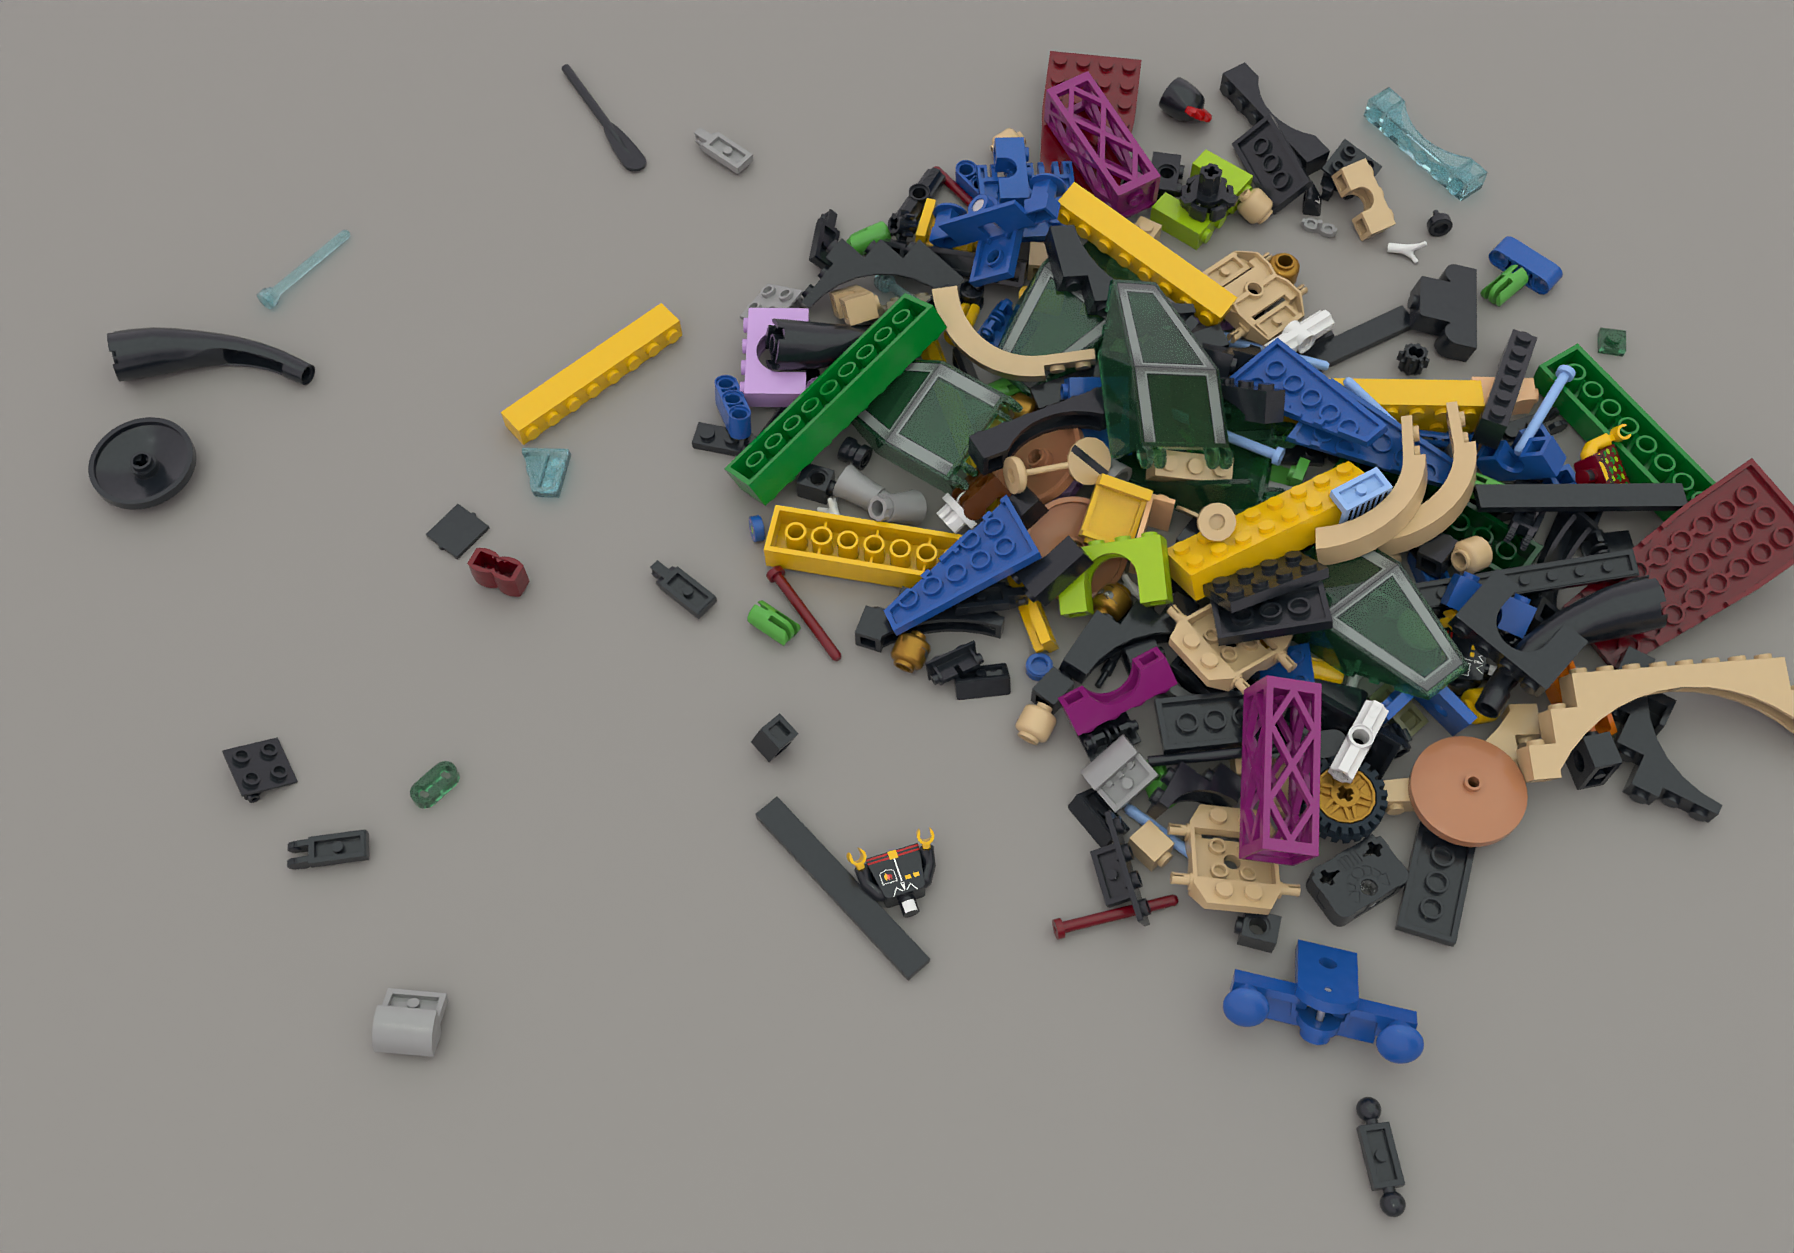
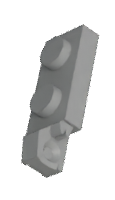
(723, 150)

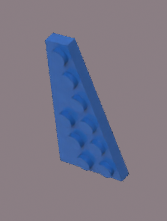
(1312, 395)
(1384, 453)
(971, 564)

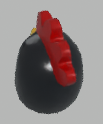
(1184, 102)

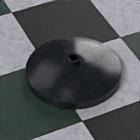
(142, 463)

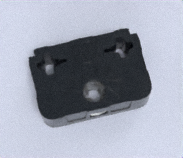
(1350, 873)

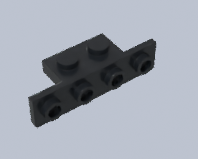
(1116, 874)

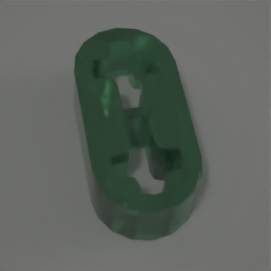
(434, 784)

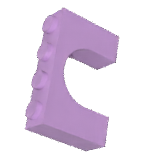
(761, 384)

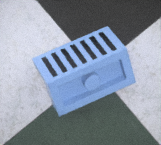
(1360, 494)

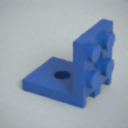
(1443, 707)

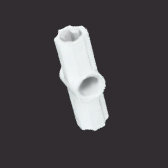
(1302, 335)
(1352, 754)

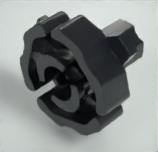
(1208, 191)

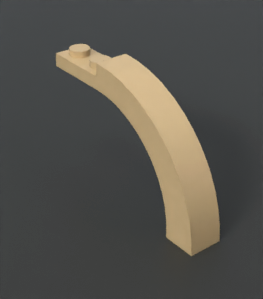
(994, 359)
(1450, 500)
(1388, 518)

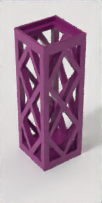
(1141, 189)
(1270, 699)

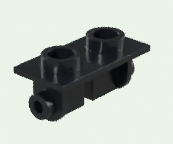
(942, 667)

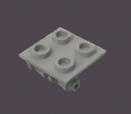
(775, 297)

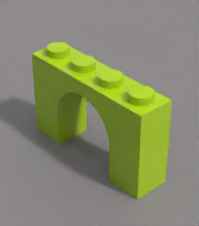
(1176, 220)
(1151, 563)

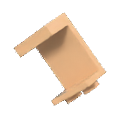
(1156, 515)

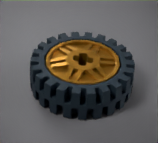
(1349, 809)

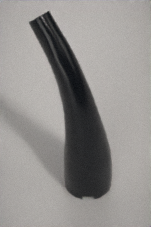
(809, 344)
(163, 351)
(1601, 616)

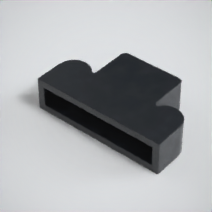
(1447, 310)

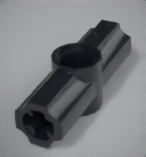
(926, 188)

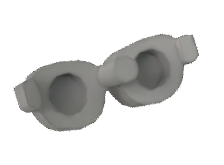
(1313, 226)

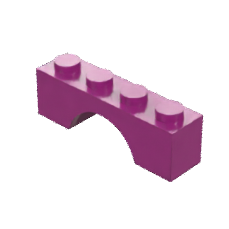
(1147, 678)

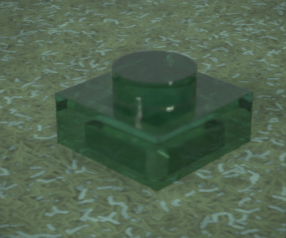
(1612, 341)

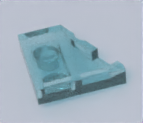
(546, 470)

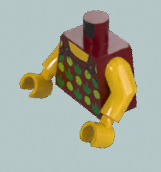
(1600, 460)

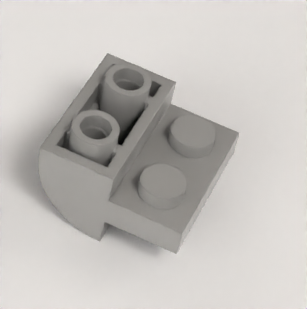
(1119, 773)
(409, 1022)

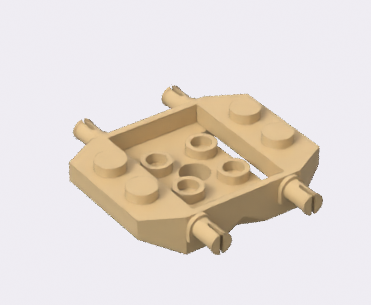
(1252, 271)
(1223, 665)
(1210, 882)

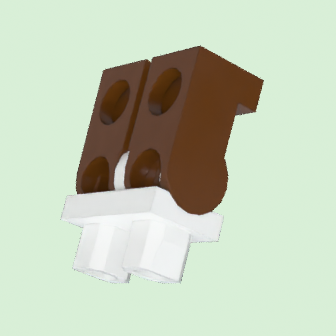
(970, 505)

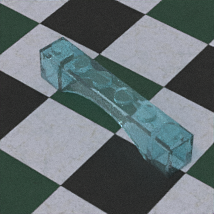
(1455, 172)

